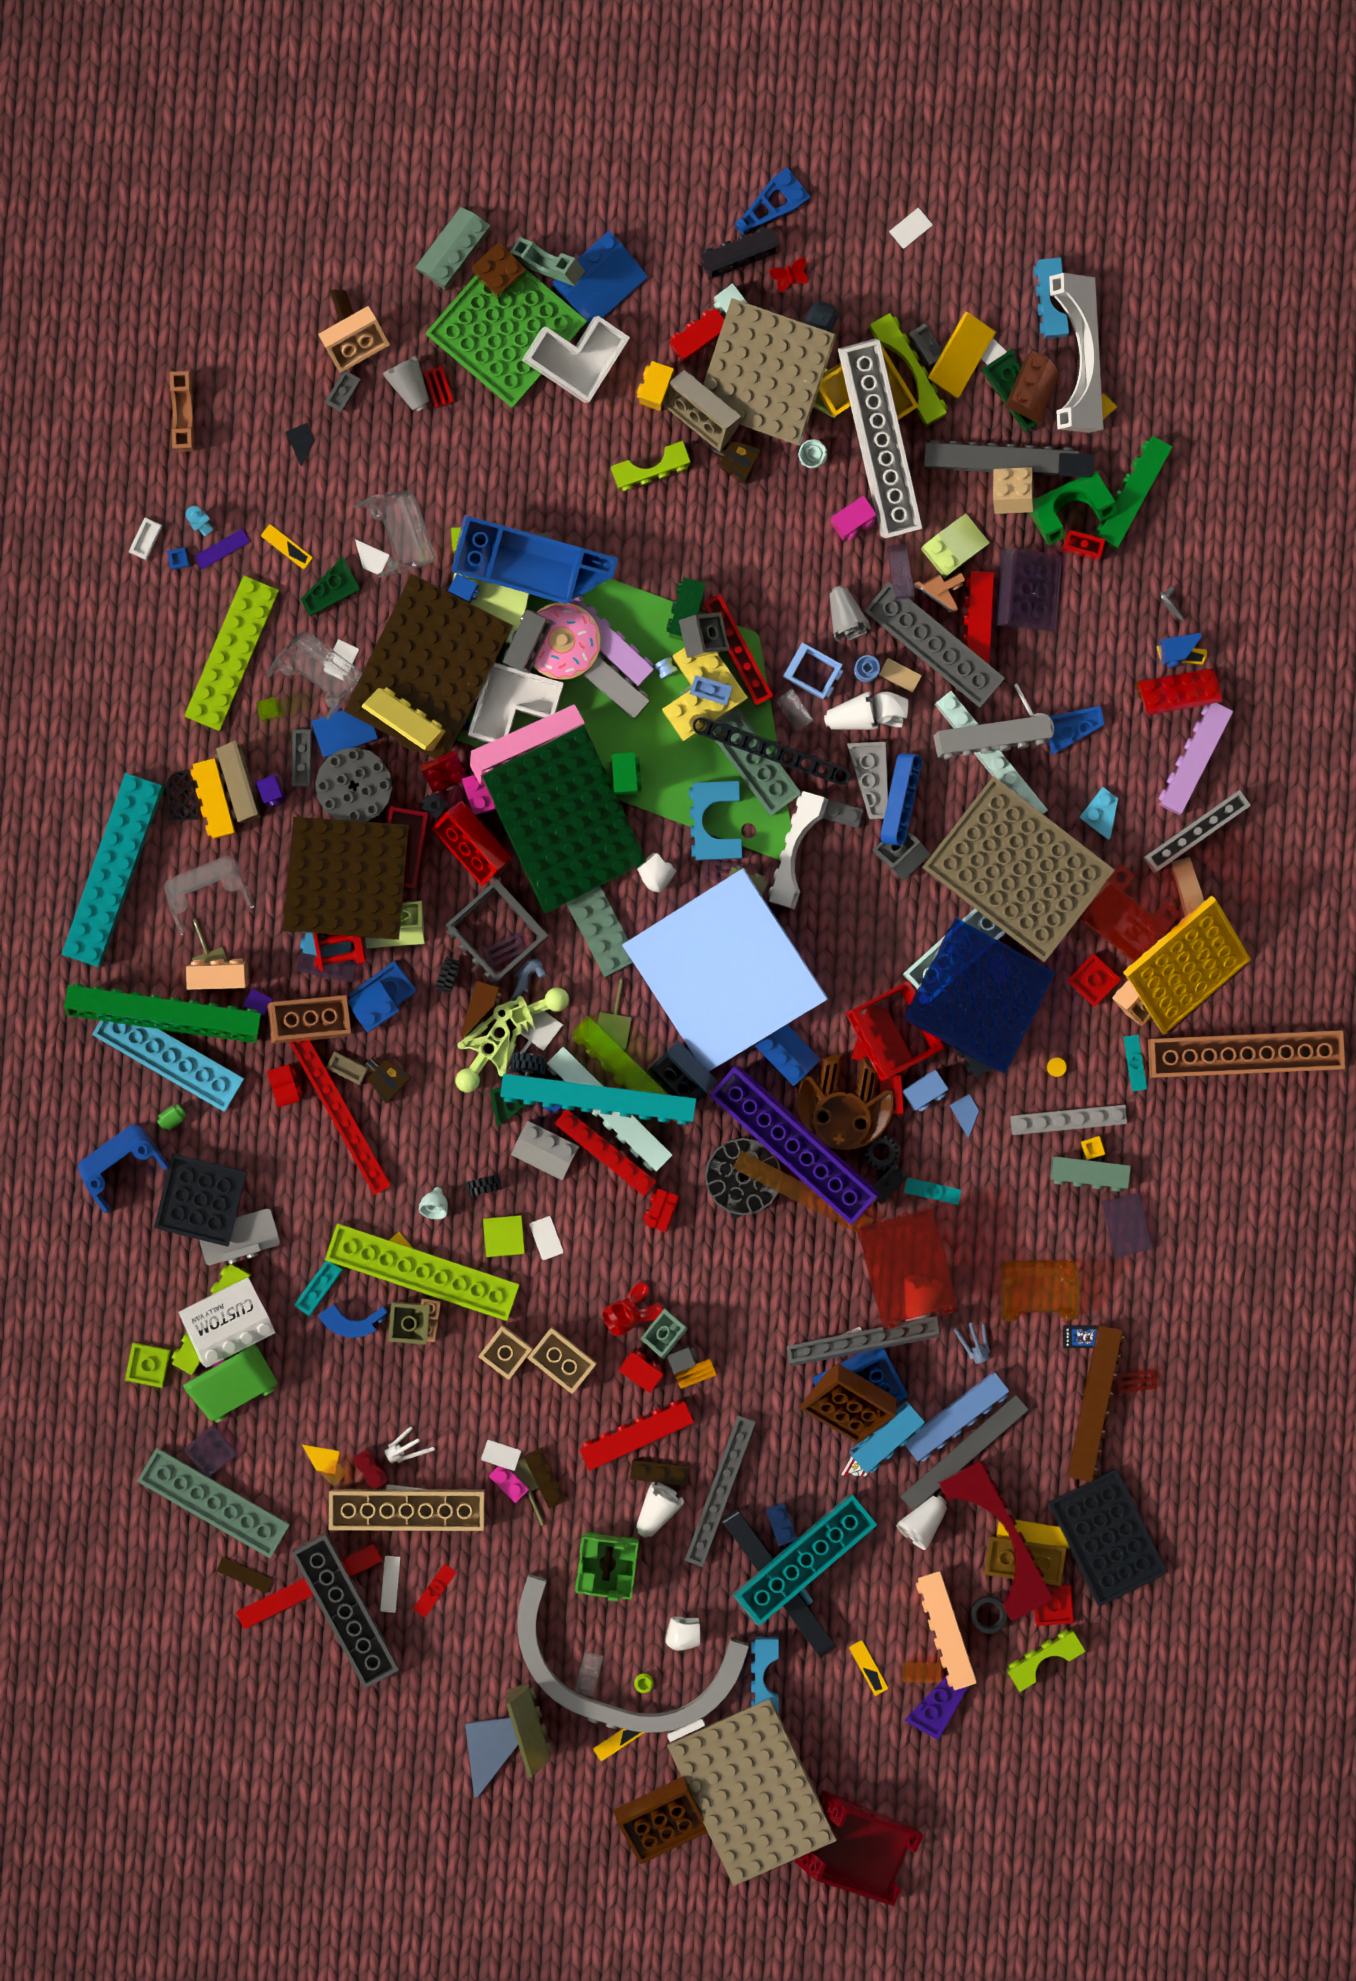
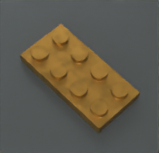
(1001, 1559)

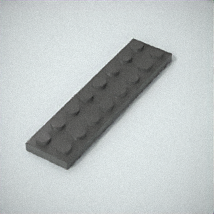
(935, 646)

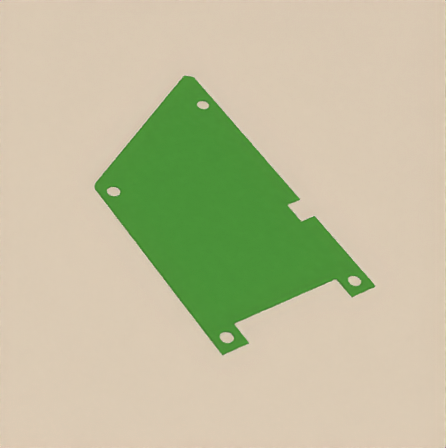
(666, 762)

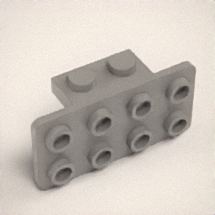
(250, 1235)

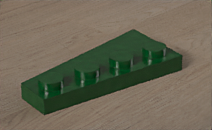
(1002, 376)

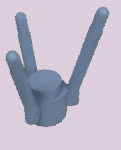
(979, 1352)

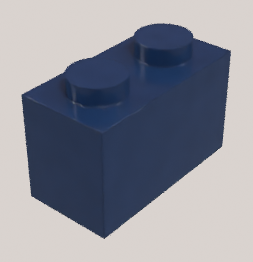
(781, 1523)

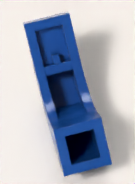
(346, 1327)

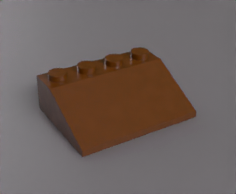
(849, 1404)
(660, 1820)

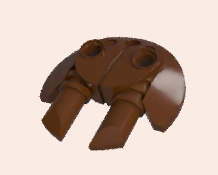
(843, 1108)

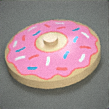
(570, 643)

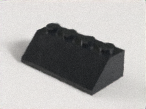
(740, 252)

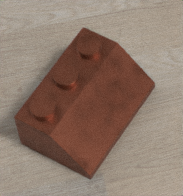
(1033, 386)

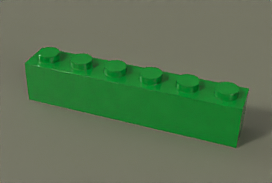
(1135, 490)

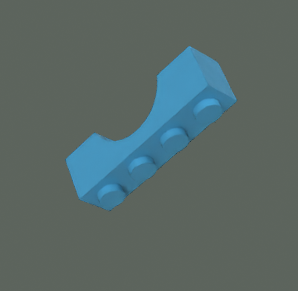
(1053, 323)
(766, 1651)

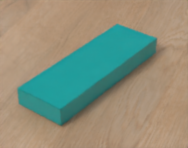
(318, 1287)

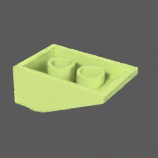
(955, 545)

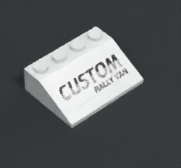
(226, 1322)

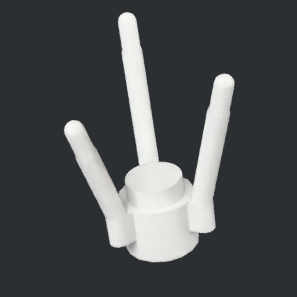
(395, 1453)

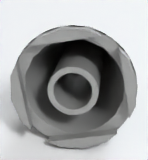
(409, 383)
(847, 616)

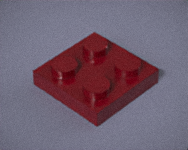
(443, 771)

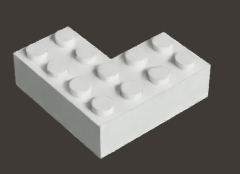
(577, 367)
(505, 694)

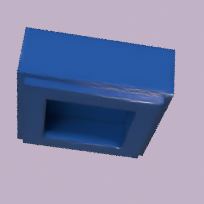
(178, 558)

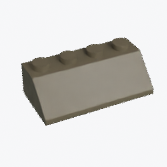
(701, 410)
(238, 782)

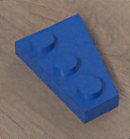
(1074, 726)

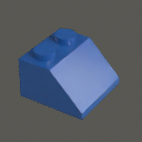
(1176, 649)
(373, 1006)

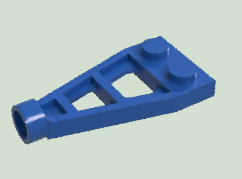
(789, 187)

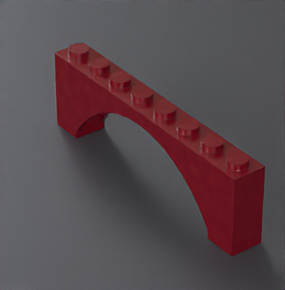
(1028, 1587)

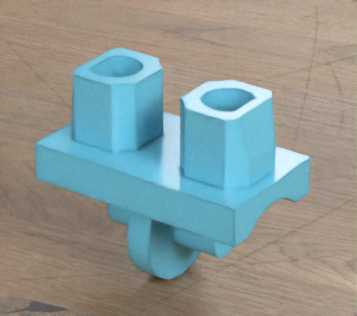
(198, 520)

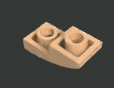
(433, 1317)

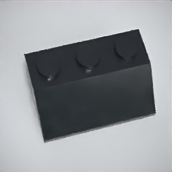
(682, 1073)

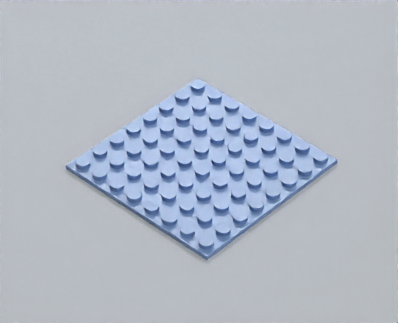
(725, 970)

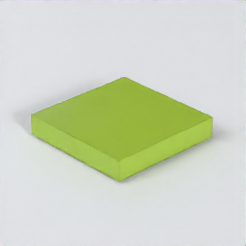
(503, 1236)
(147, 1365)

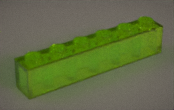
(614, 1058)

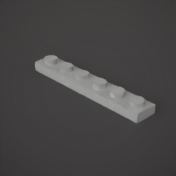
(1068, 1119)

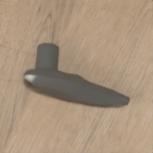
(1170, 604)

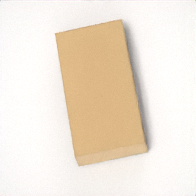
(900, 675)

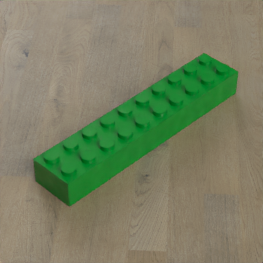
(162, 1013)

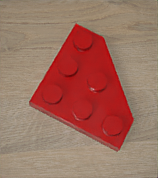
(886, 1036)

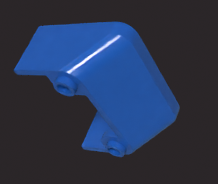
(131, 1139)

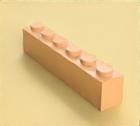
(947, 1630)

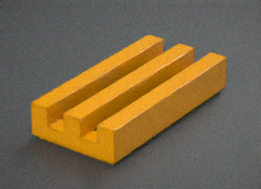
(695, 1374)

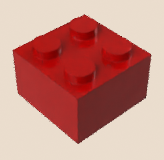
(641, 1371)

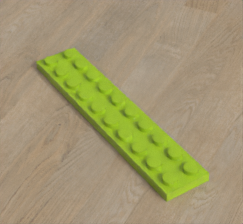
(422, 1272)

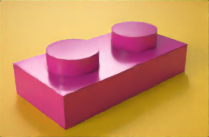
(509, 1483)

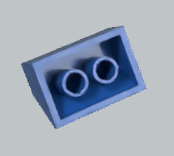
(788, 1054)

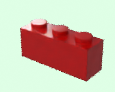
(697, 335)

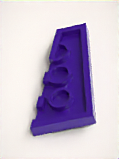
(936, 1709)

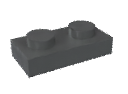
(342, 391)
(843, 814)

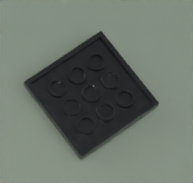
(200, 1199)

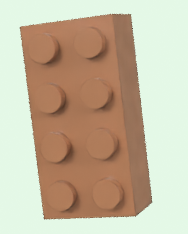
(308, 1019)

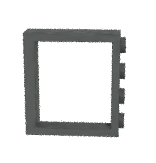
(465, 945)

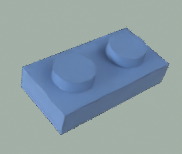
(711, 690)

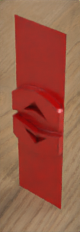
(434, 1590)

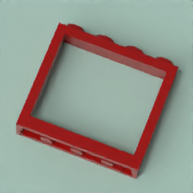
(870, 1044)

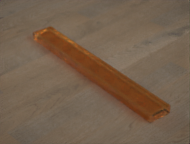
(791, 1188)

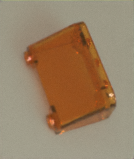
(1039, 1288)

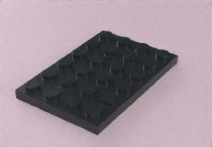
(1107, 1537)

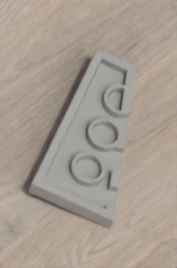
(871, 772)

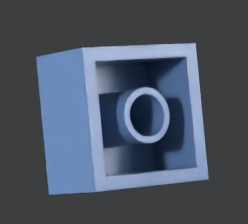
(925, 1090)

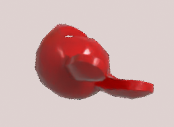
(623, 1315)

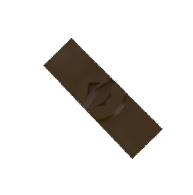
(244, 1575)

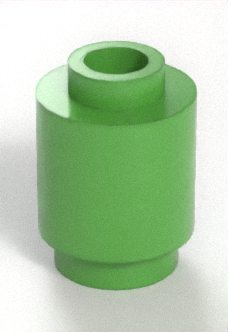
(171, 1117)

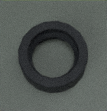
(974, 1617)

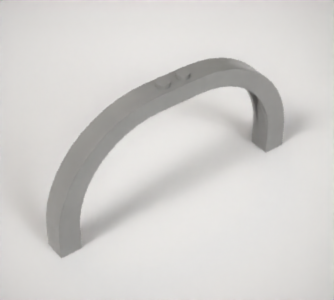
(606, 1713)

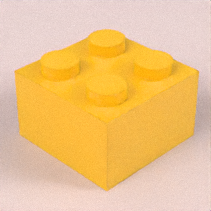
(655, 386)

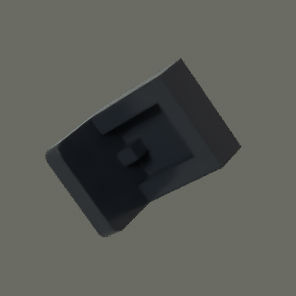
(433, 805)

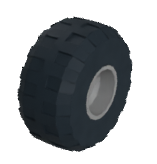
(822, 316)

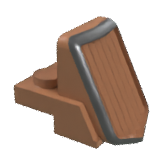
(938, 590)

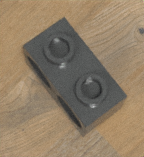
(682, 1359)

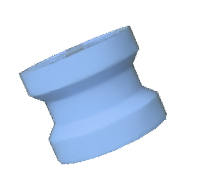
(665, 667)

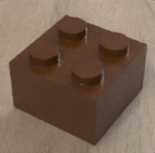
(498, 270)

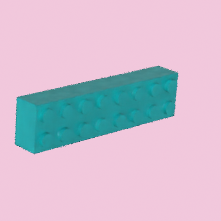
(804, 1560)

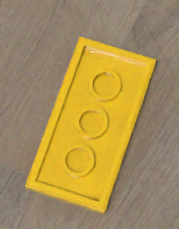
(961, 355)

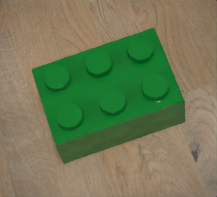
(625, 774)

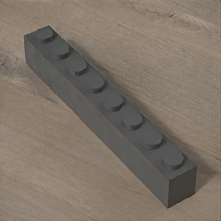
(991, 457)

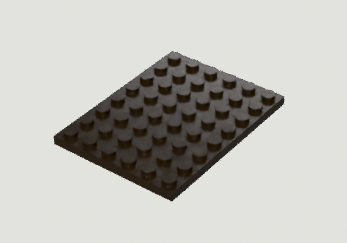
(434, 657)

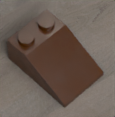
(481, 1004)

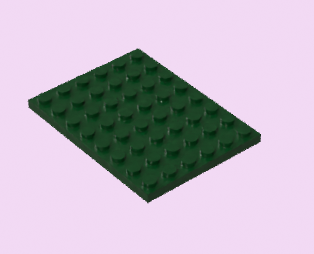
(563, 818)

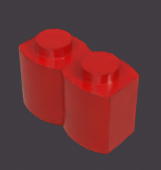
(284, 1085)

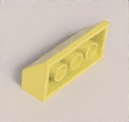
(404, 719)

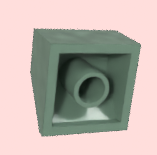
(664, 1333)

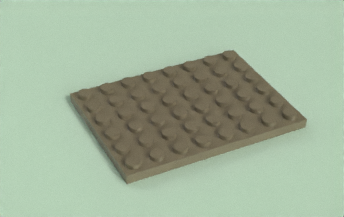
(1018, 869)
(752, 1792)

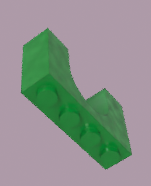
(1084, 489)

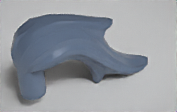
(524, 974)

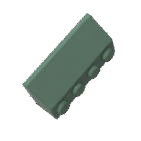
(453, 248)

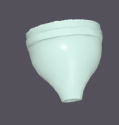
(434, 1205)

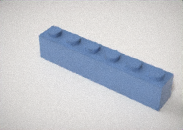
(957, 1415)

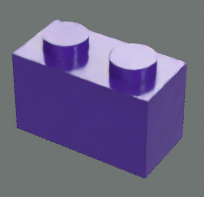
(271, 791)

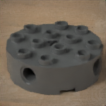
(355, 766)
(725, 1184)

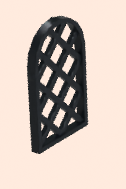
(183, 818)

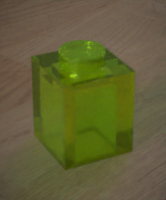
(268, 709)

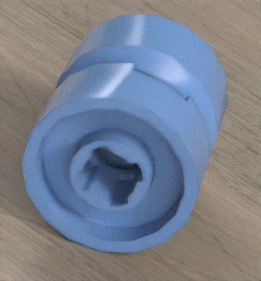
(866, 668)

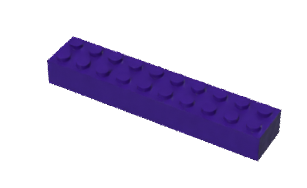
(795, 1145)

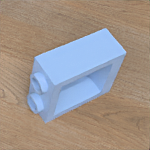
(795, 663)

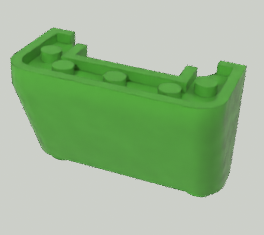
(231, 1383)

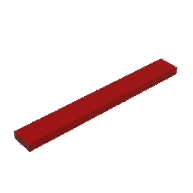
(300, 1590)

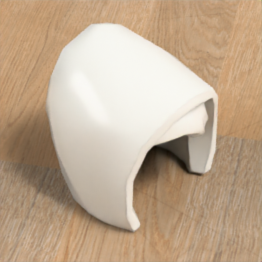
(890, 709)
(656, 873)
(683, 1633)

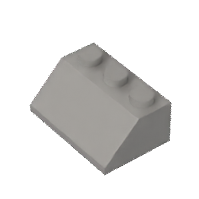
(544, 1150)

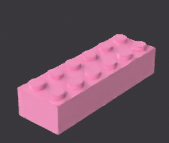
(523, 740)

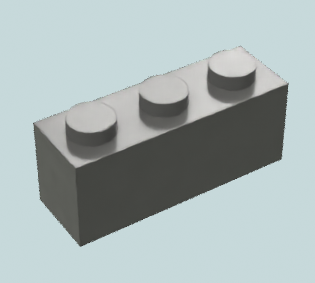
(527, 641)

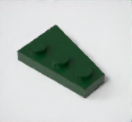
(331, 588)

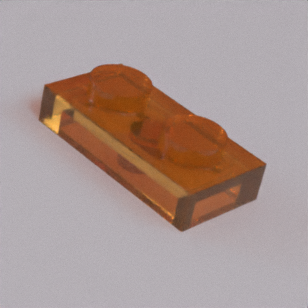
(921, 1672)

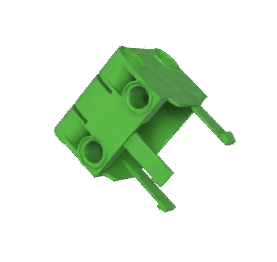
(589, 1574)

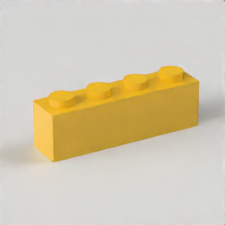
(214, 799)

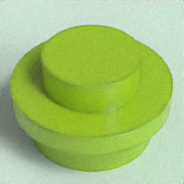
(643, 1683)

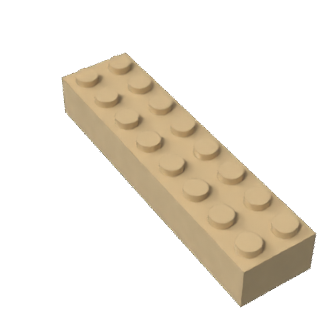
(407, 1509)

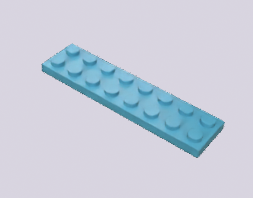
(173, 1061)

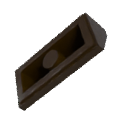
(341, 303)

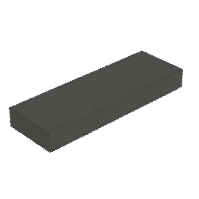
(301, 758)

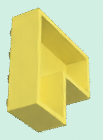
(683, 708)

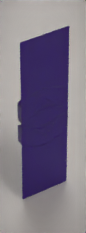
(221, 549)

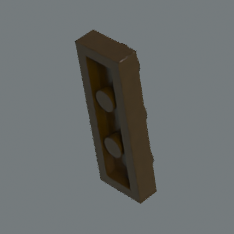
(659, 1472)
(544, 1478)

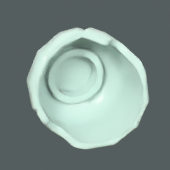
(812, 453)

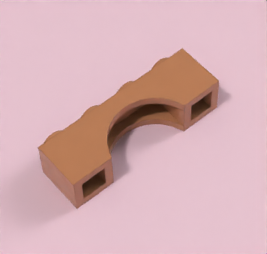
(182, 411)

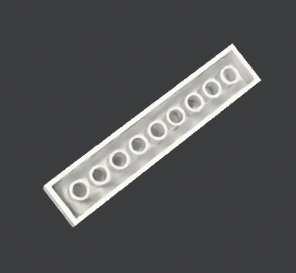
(880, 438)

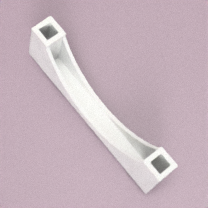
(1078, 299)

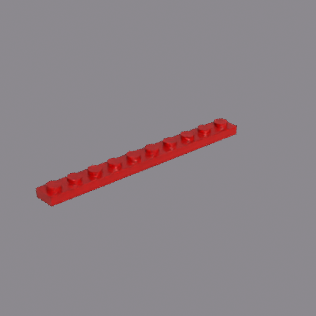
(341, 1116)

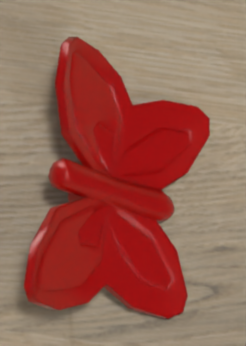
(789, 275)

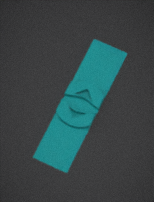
(1135, 1063)
(932, 1191)

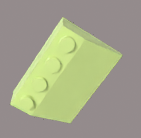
(501, 602)

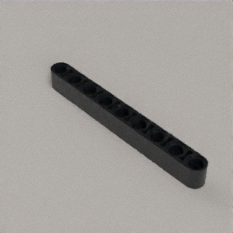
(761, 746)
(796, 1606)

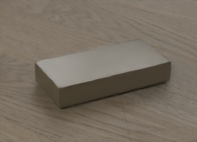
(347, 1068)

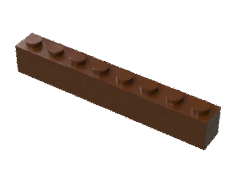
(1094, 1403)

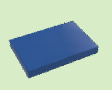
(342, 732)
(394, 982)

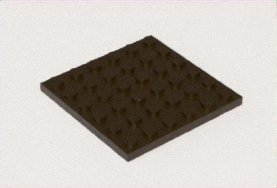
(346, 878)

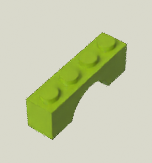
(628, 475)
(1024, 1671)

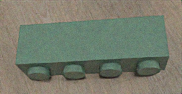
(1089, 1172)

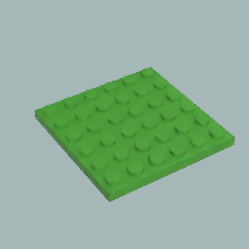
(495, 334)

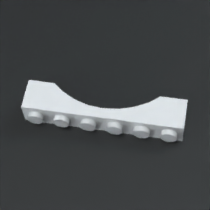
(809, 811)

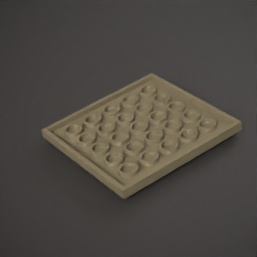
(769, 369)

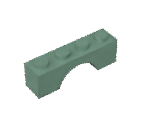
(560, 268)

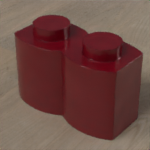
(373, 1472)

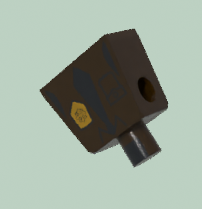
(737, 460)
(386, 1078)

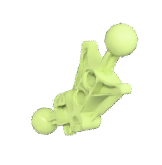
(468, 1078)

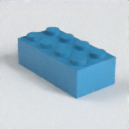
(886, 1438)

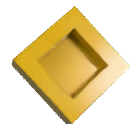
(1092, 1147)

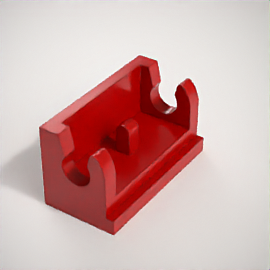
(895, 1085)

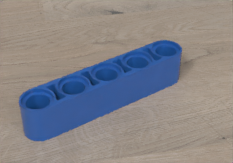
(901, 799)

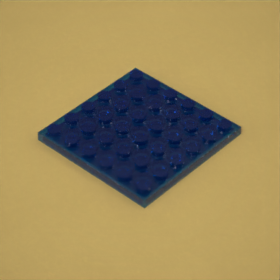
(979, 995)

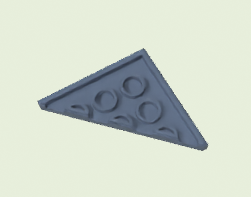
(489, 1747)

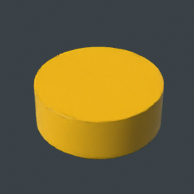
(1056, 1067)

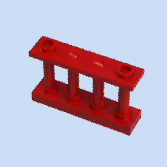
(356, 955)

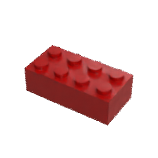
(471, 843)

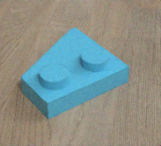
(1101, 813)

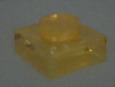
(334, 1472)

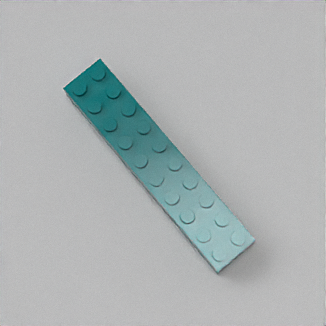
(113, 870)
(597, 1097)

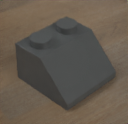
(703, 634)
(902, 858)

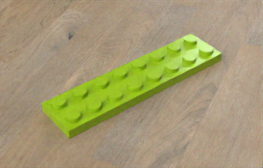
(231, 653)

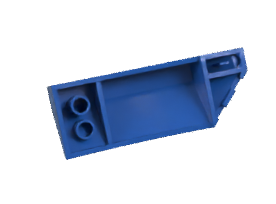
(528, 561)

